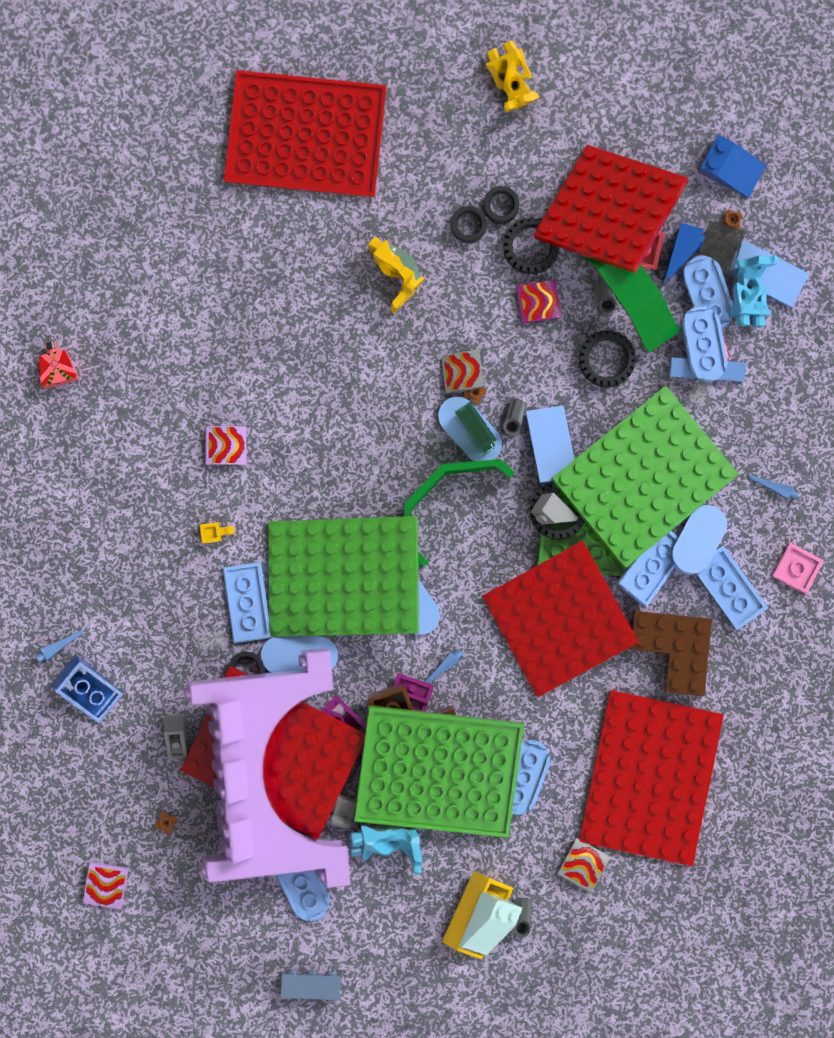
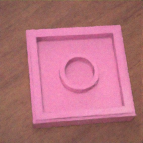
(797, 568)

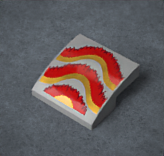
(462, 371)
(583, 866)

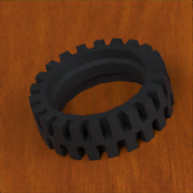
(512, 259)
(627, 347)
(547, 531)

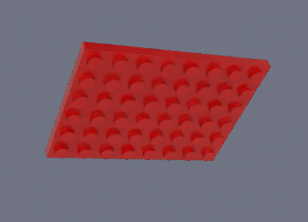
(305, 134)
(301, 765)
(651, 778)

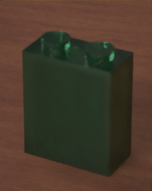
(475, 428)

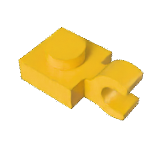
(212, 532)

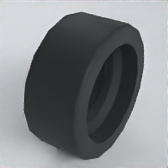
(506, 191)
(468, 210)
(242, 655)

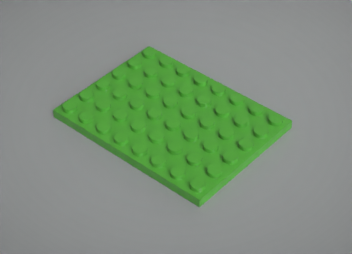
(644, 477)
(344, 576)
(438, 771)

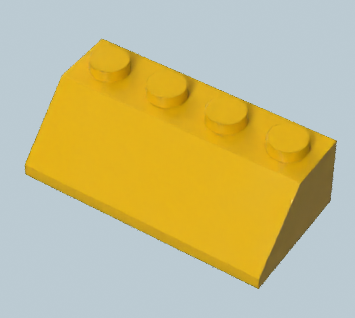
(477, 884)

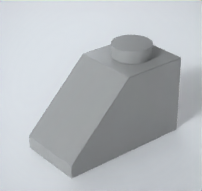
(552, 510)
(175, 736)

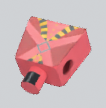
(56, 367)

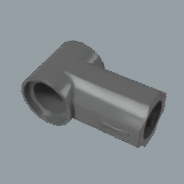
(604, 296)
(514, 416)
(525, 915)

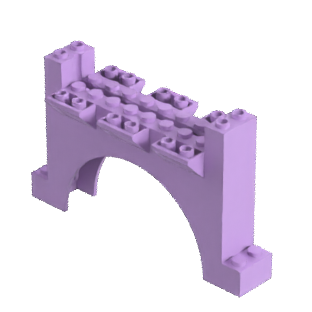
(241, 721)

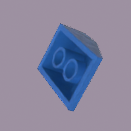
(732, 166)
(686, 242)
(86, 689)

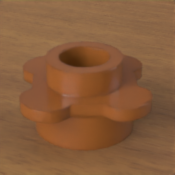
(732, 215)
(476, 398)
(171, 821)

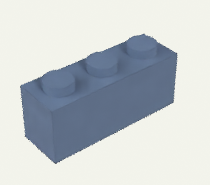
(311, 985)

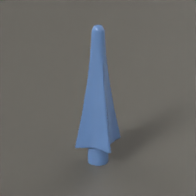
(781, 489)
(51, 650)
(449, 661)

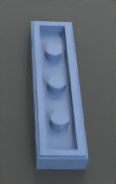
(680, 368)

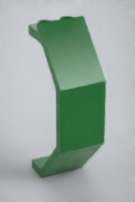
(641, 303)
(453, 468)

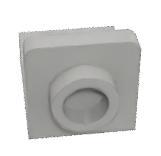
(344, 812)

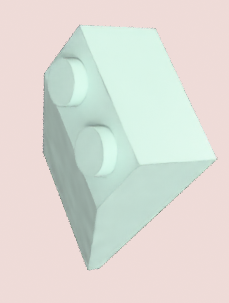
(489, 923)

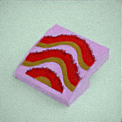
(225, 445)
(105, 885)

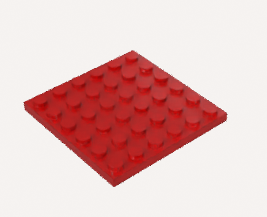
(611, 208)
(560, 618)

